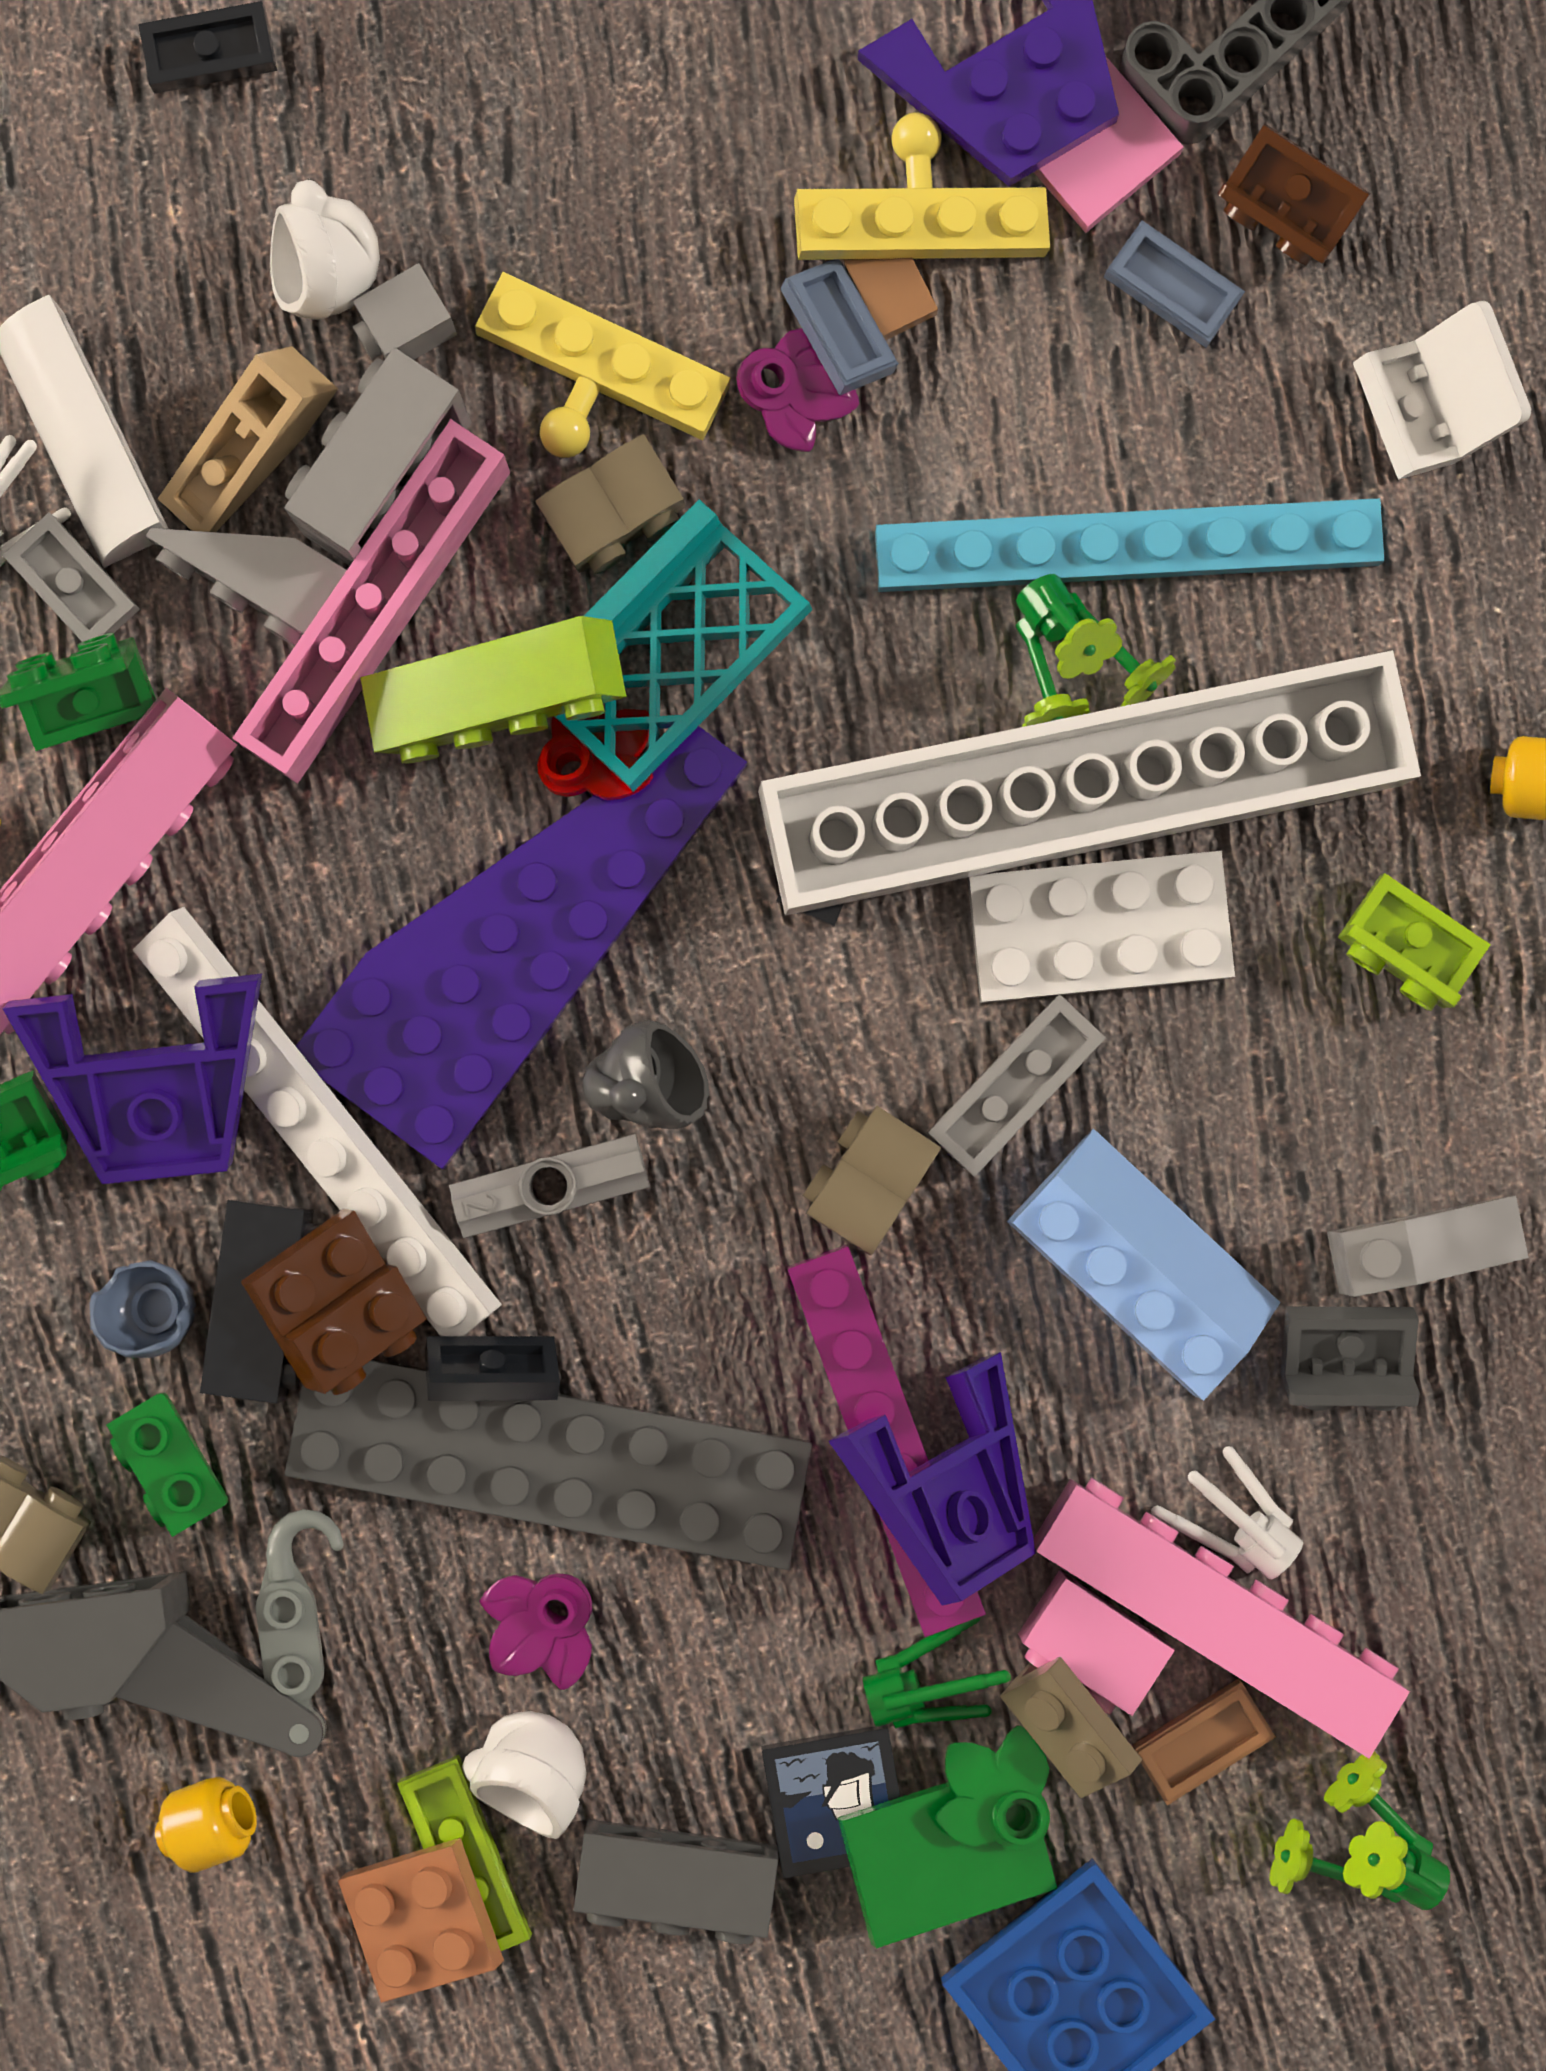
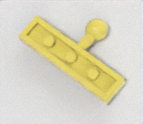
(921, 218)
(600, 360)

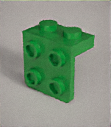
(81, 693)

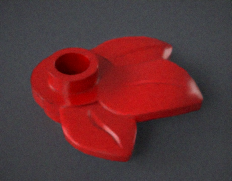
(592, 773)

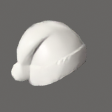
(321, 253)
(529, 1771)

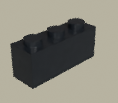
(240, 1349)

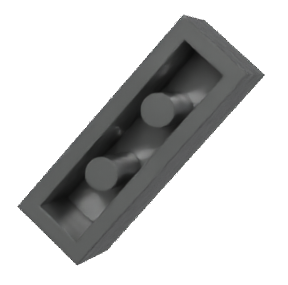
(676, 1881)

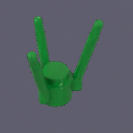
(897, 1695)

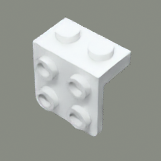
(1444, 392)

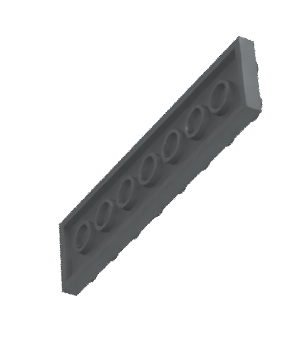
(559, 1464)

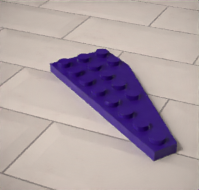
(475, 983)

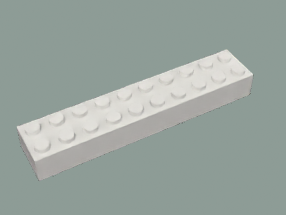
(1088, 782)

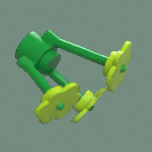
(1058, 614)
(1379, 1860)

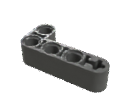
(1207, 73)

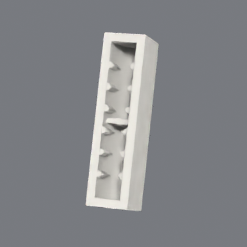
(79, 430)

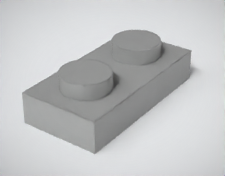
(70, 580)

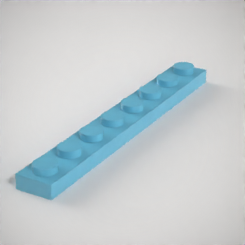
(1129, 545)

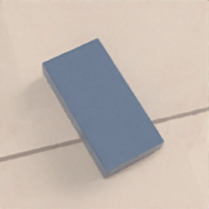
(1173, 284)
(839, 326)

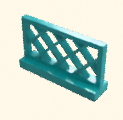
(638, 601)

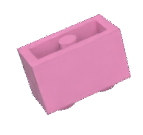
(1097, 1641)

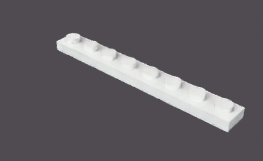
(328, 1138)

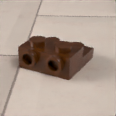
(335, 1304)

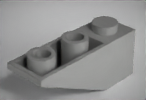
(266, 572)

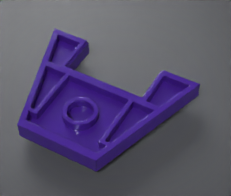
(1014, 99)
(149, 1107)
(963, 1510)

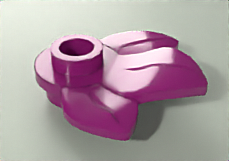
(803, 391)
(533, 1633)

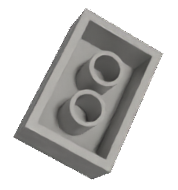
(371, 453)

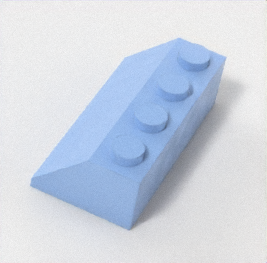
(1146, 1264)

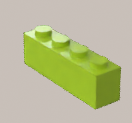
(493, 688)

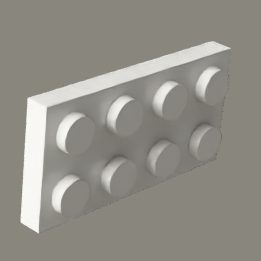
(1101, 926)

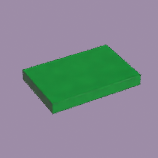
(922, 1879)

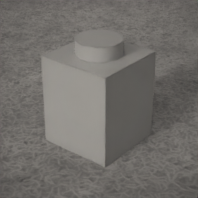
(403, 316)

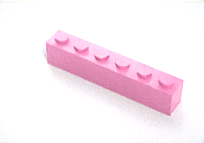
(373, 601)
(104, 842)
(1220, 1617)

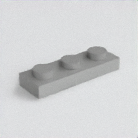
(1016, 1085)

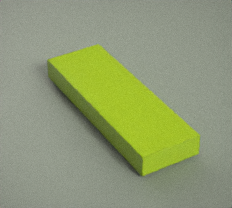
(448, 1810)

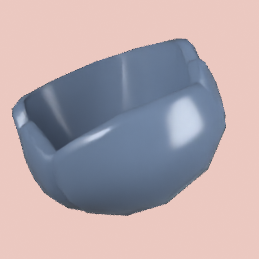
(142, 1310)

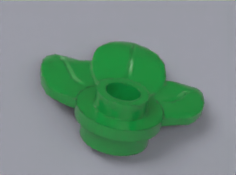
(992, 1783)

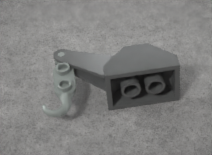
(137, 1645)

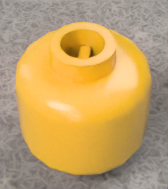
(1522, 778)
(205, 1824)

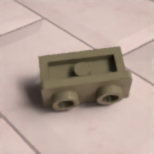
(1070, 1727)

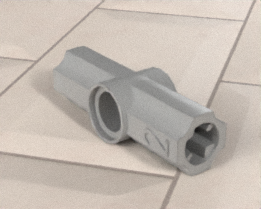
(508, 1194)

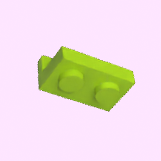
(1413, 943)

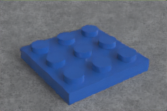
(1077, 1985)

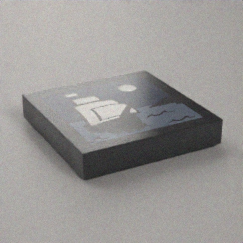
(821, 1780)

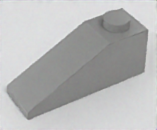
(1427, 1246)

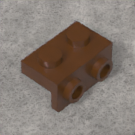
(1292, 196)

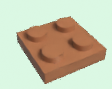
(421, 1920)

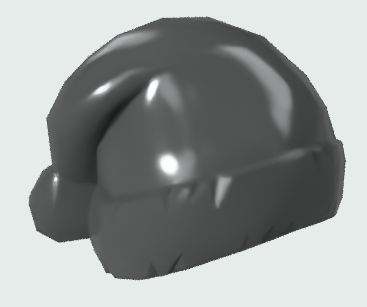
(648, 1078)

